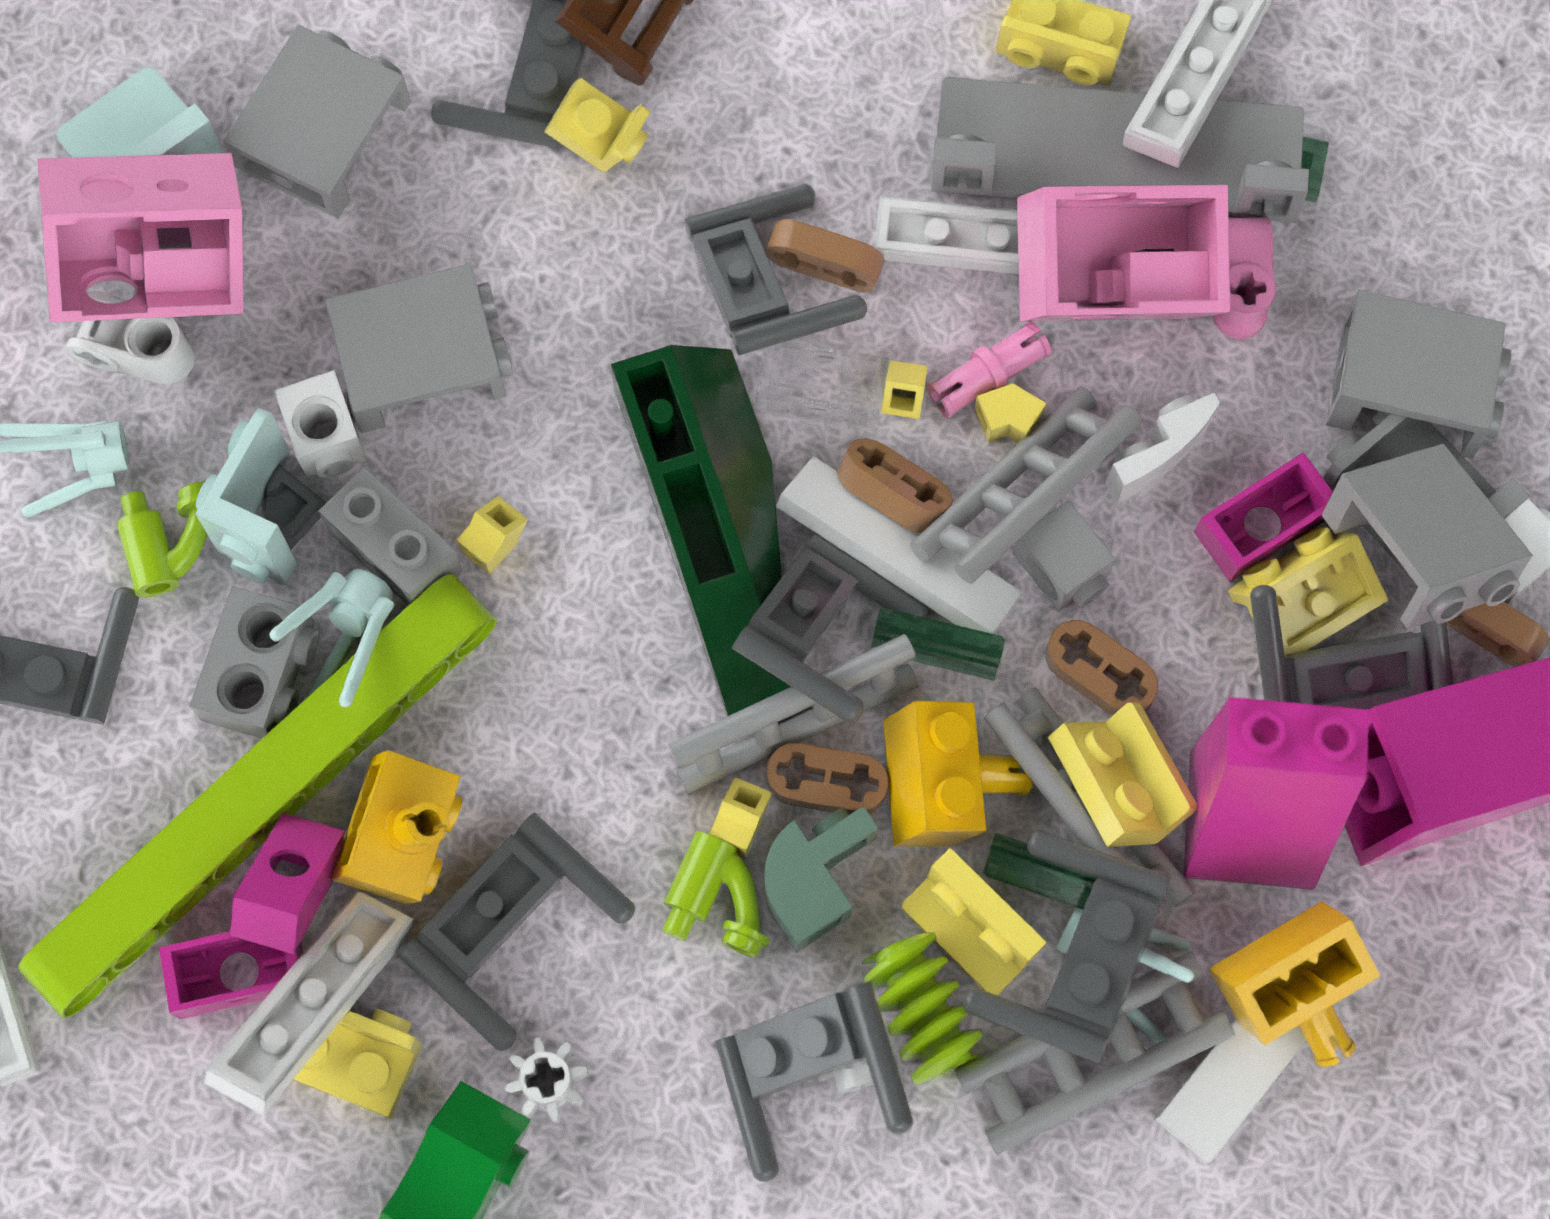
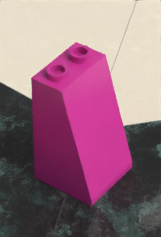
(1453, 761)
(1273, 791)

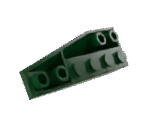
(710, 495)

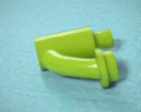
(150, 560)
(695, 887)

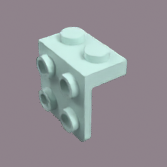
(139, 120)
(231, 500)

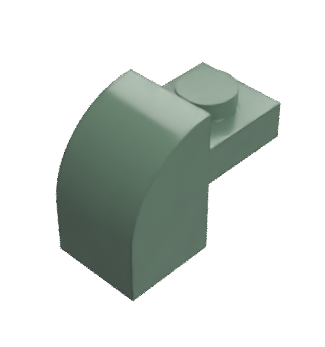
(797, 876)

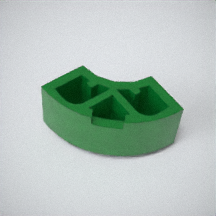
(462, 1159)

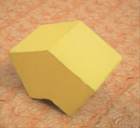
(904, 377)
(1008, 412)
(492, 534)
(741, 815)

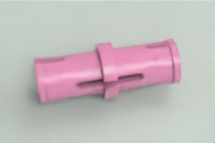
(989, 369)

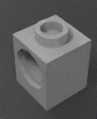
(1065, 558)

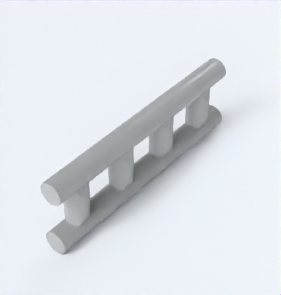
(1024, 512)
(764, 715)
(1059, 790)
(1081, 1093)

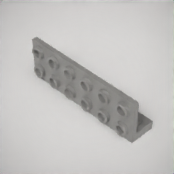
(1035, 136)

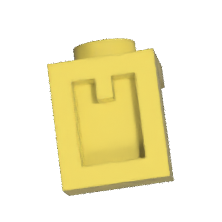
(598, 126)

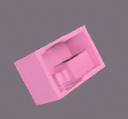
(147, 222)
(1123, 252)

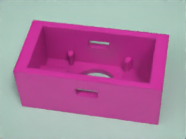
(1291, 491)
(277, 907)
(194, 979)

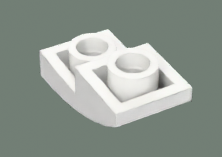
(1173, 437)

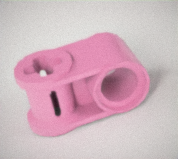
(1249, 277)

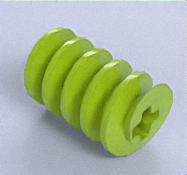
(922, 1007)

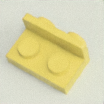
(1064, 37)
(1317, 587)
(1124, 777)
(973, 924)
(364, 1061)

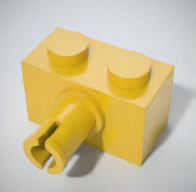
(940, 775)
(398, 828)
(1297, 978)

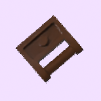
(603, 22)

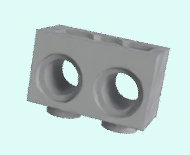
(388, 537)
(237, 662)

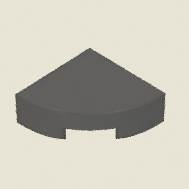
(291, 505)

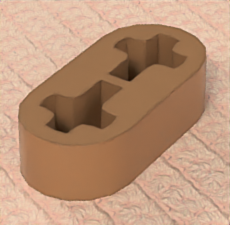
(825, 255)
(893, 484)
(1502, 632)
(1110, 658)
(827, 763)

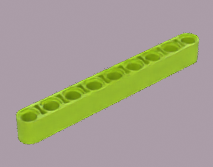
(245, 802)

